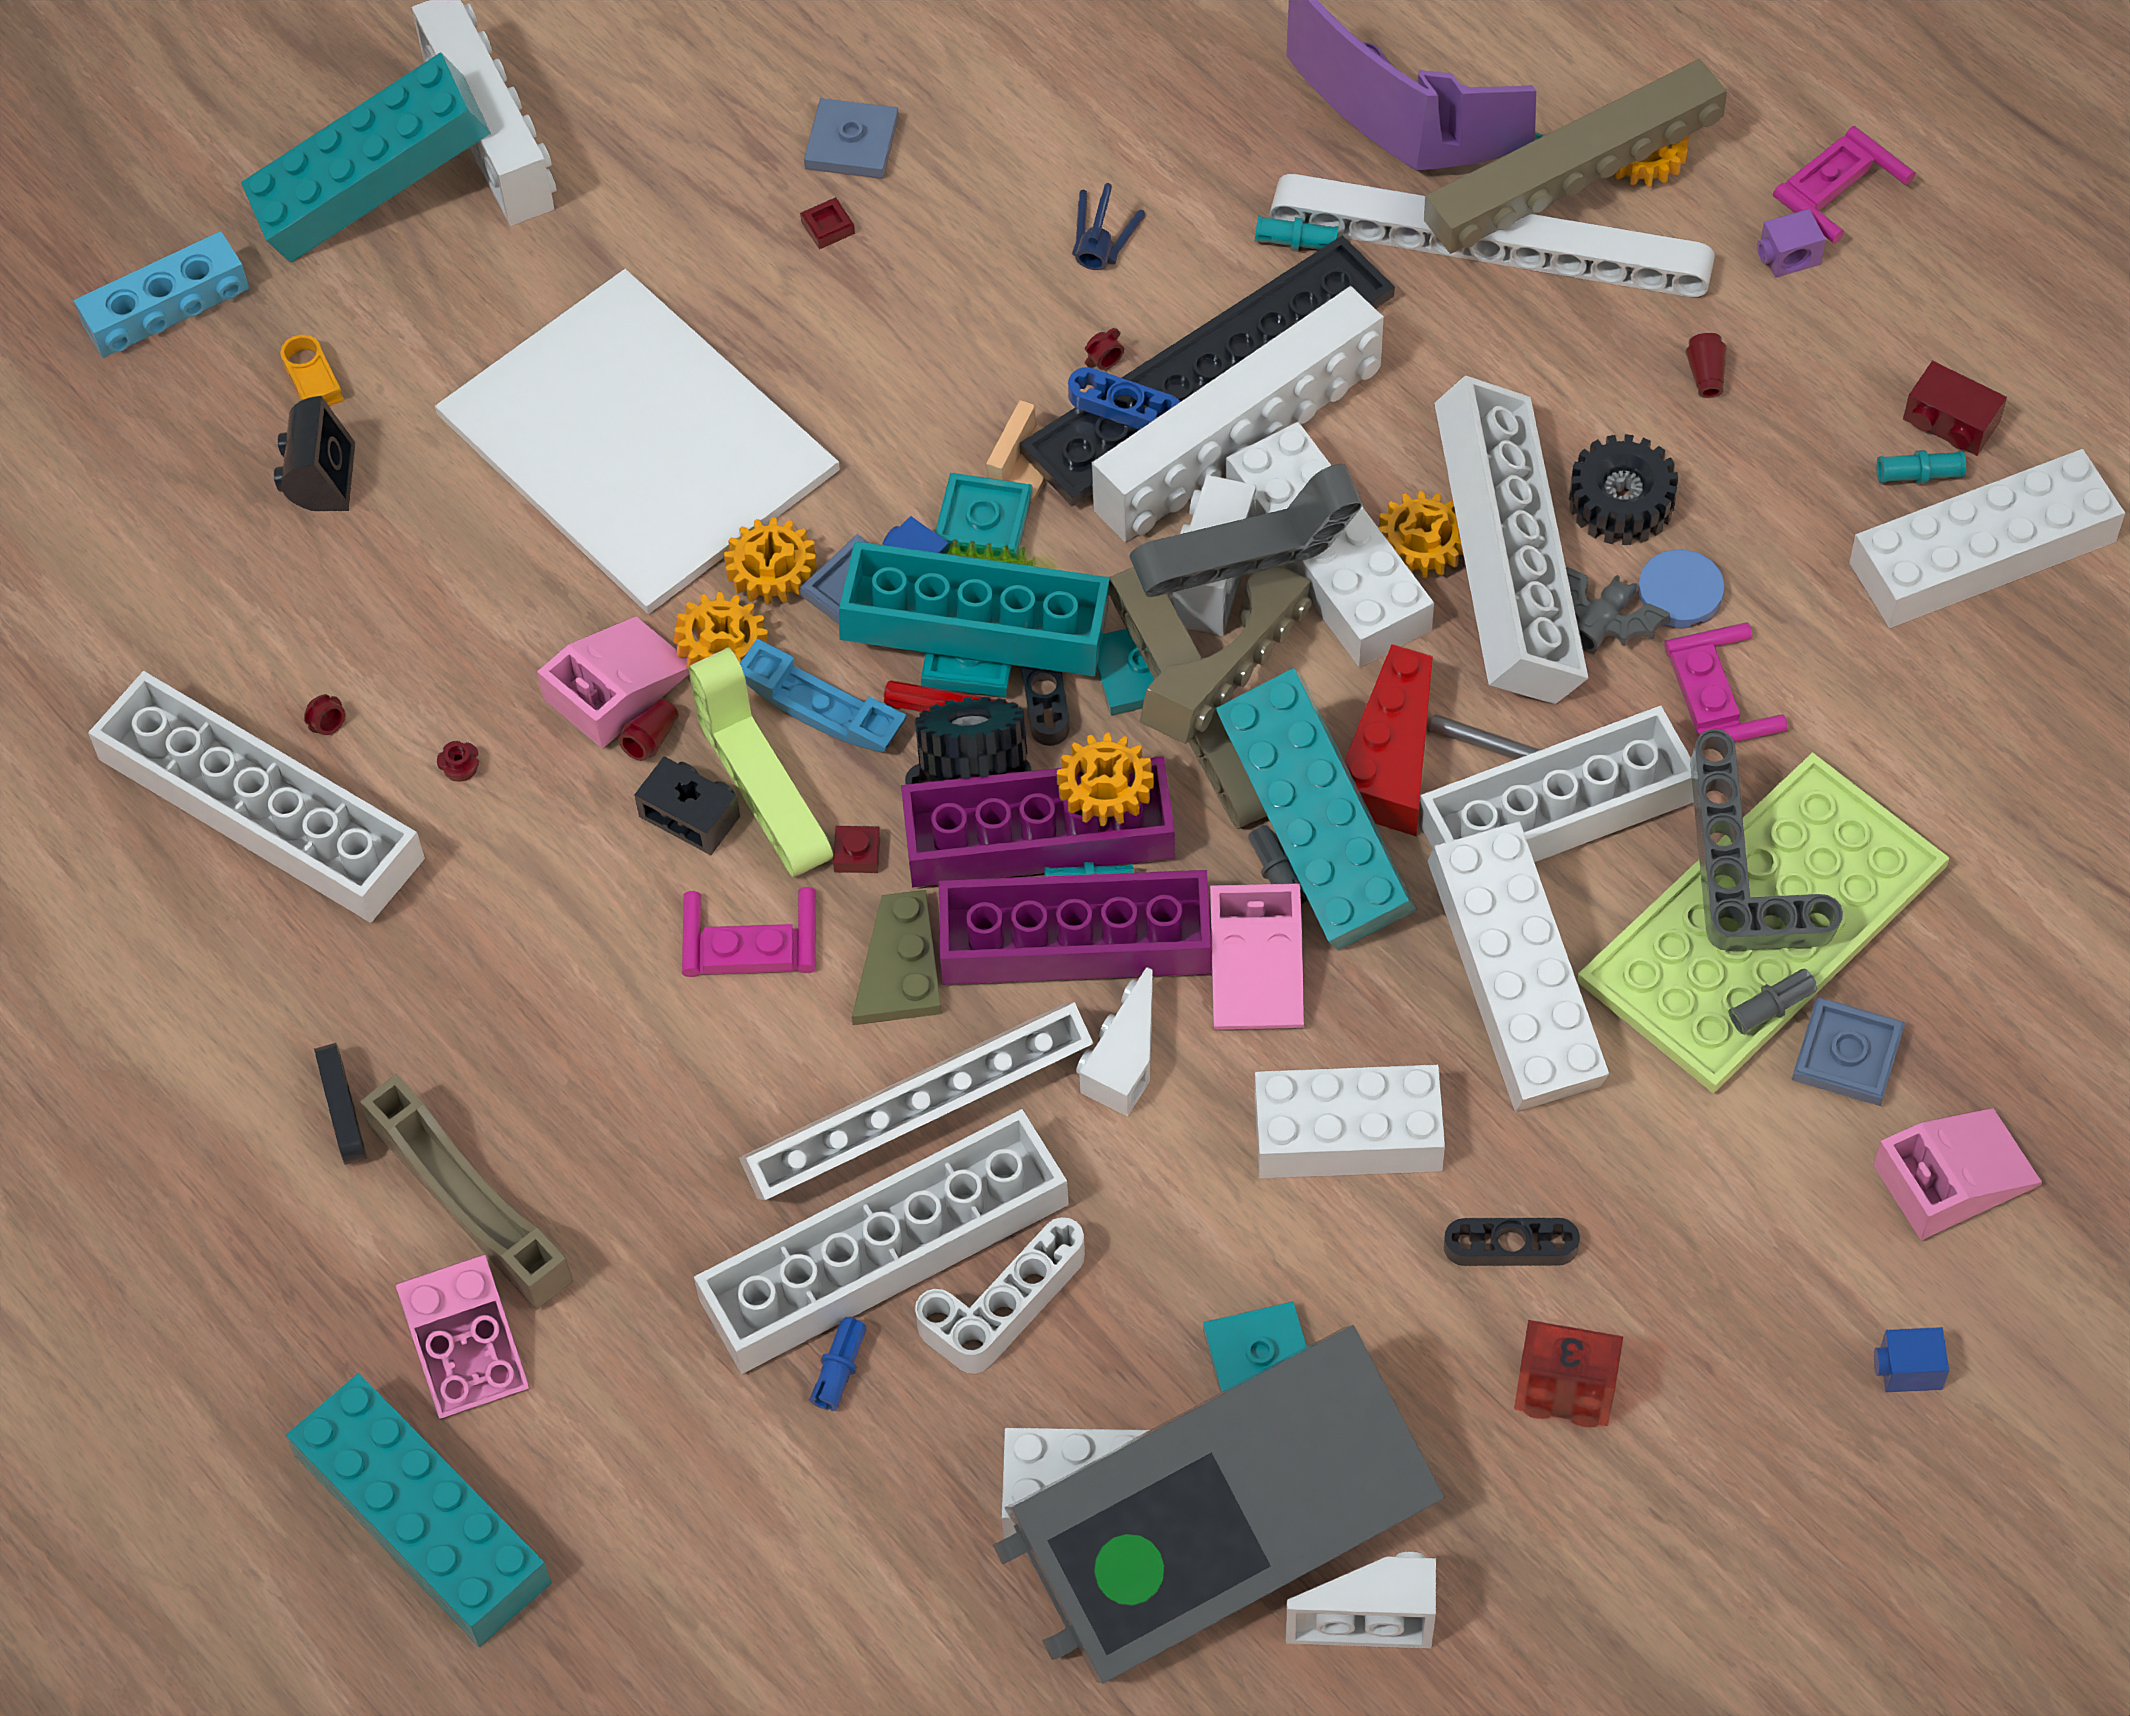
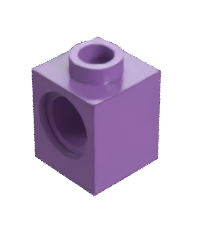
(1791, 243)

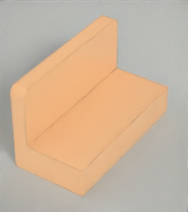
(1006, 460)

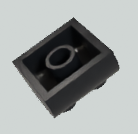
(316, 458)

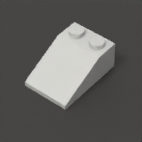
(1373, 1606)

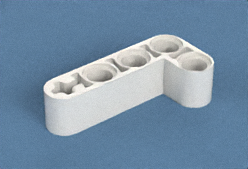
(1006, 1291)

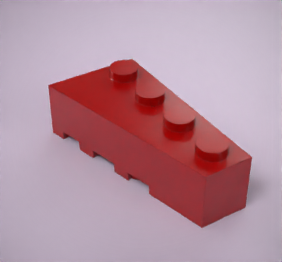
(1391, 738)

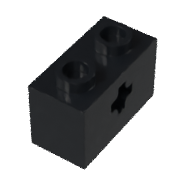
(687, 804)

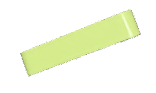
(753, 766)

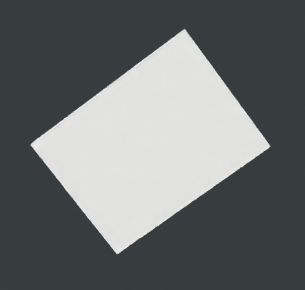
(636, 439)

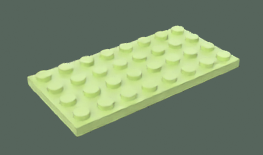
(1799, 840)

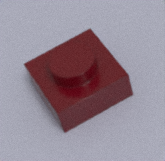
(856, 849)

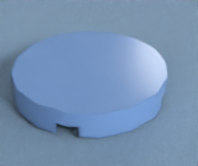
(1683, 585)

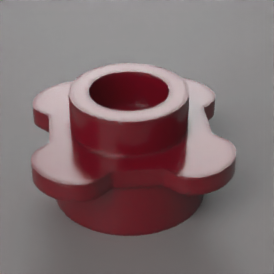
(1104, 350)

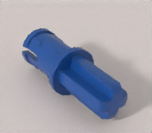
(838, 1364)

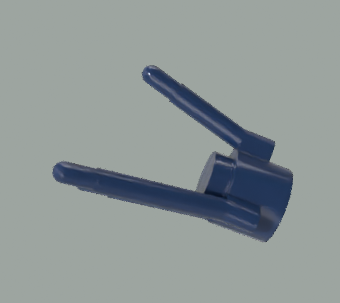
(1094, 247)

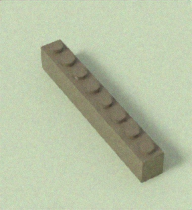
(1574, 156)

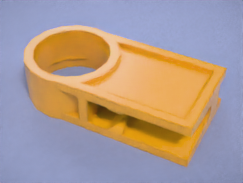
(313, 377)

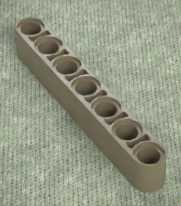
(1166, 643)

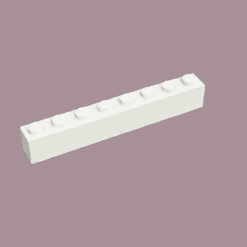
(915, 1101)

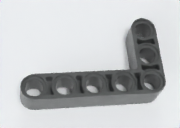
(1252, 543)
(1732, 862)

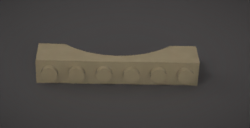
(1188, 693)
(498, 1230)

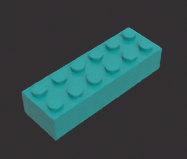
(365, 157)
(974, 608)
(1316, 809)
(419, 1509)

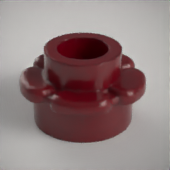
(324, 714)
(461, 769)

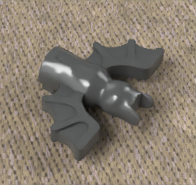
(1602, 615)

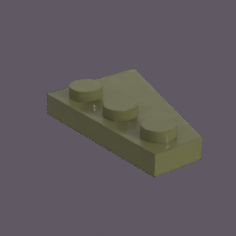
(900, 963)

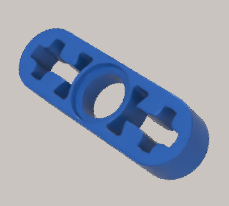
(1116, 386)

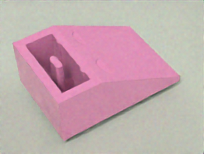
(611, 678)
(1256, 956)
(1953, 1169)
(462, 1336)

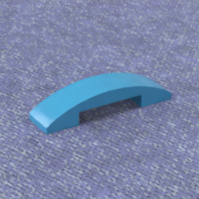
(818, 703)

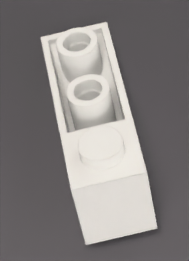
(1121, 1060)

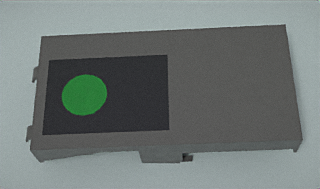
(1221, 1505)

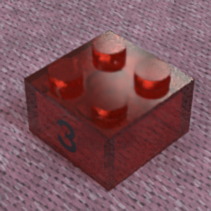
(1568, 1374)

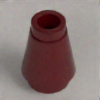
(1707, 362)
(648, 730)

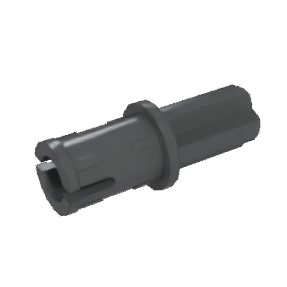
(1274, 861)
(1773, 1001)

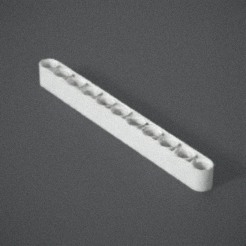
(1530, 243)

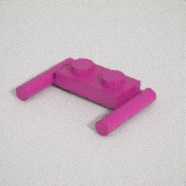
(1833, 173)
(1707, 687)
(749, 947)

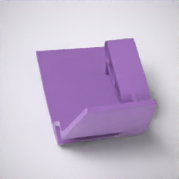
(1418, 123)

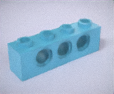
(161, 294)

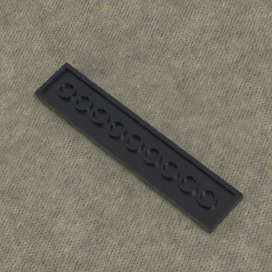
(1072, 442)

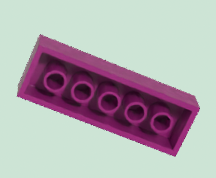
(1020, 826)
(1074, 927)

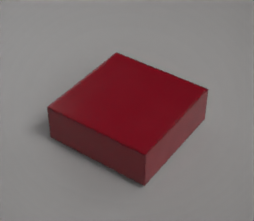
(827, 223)

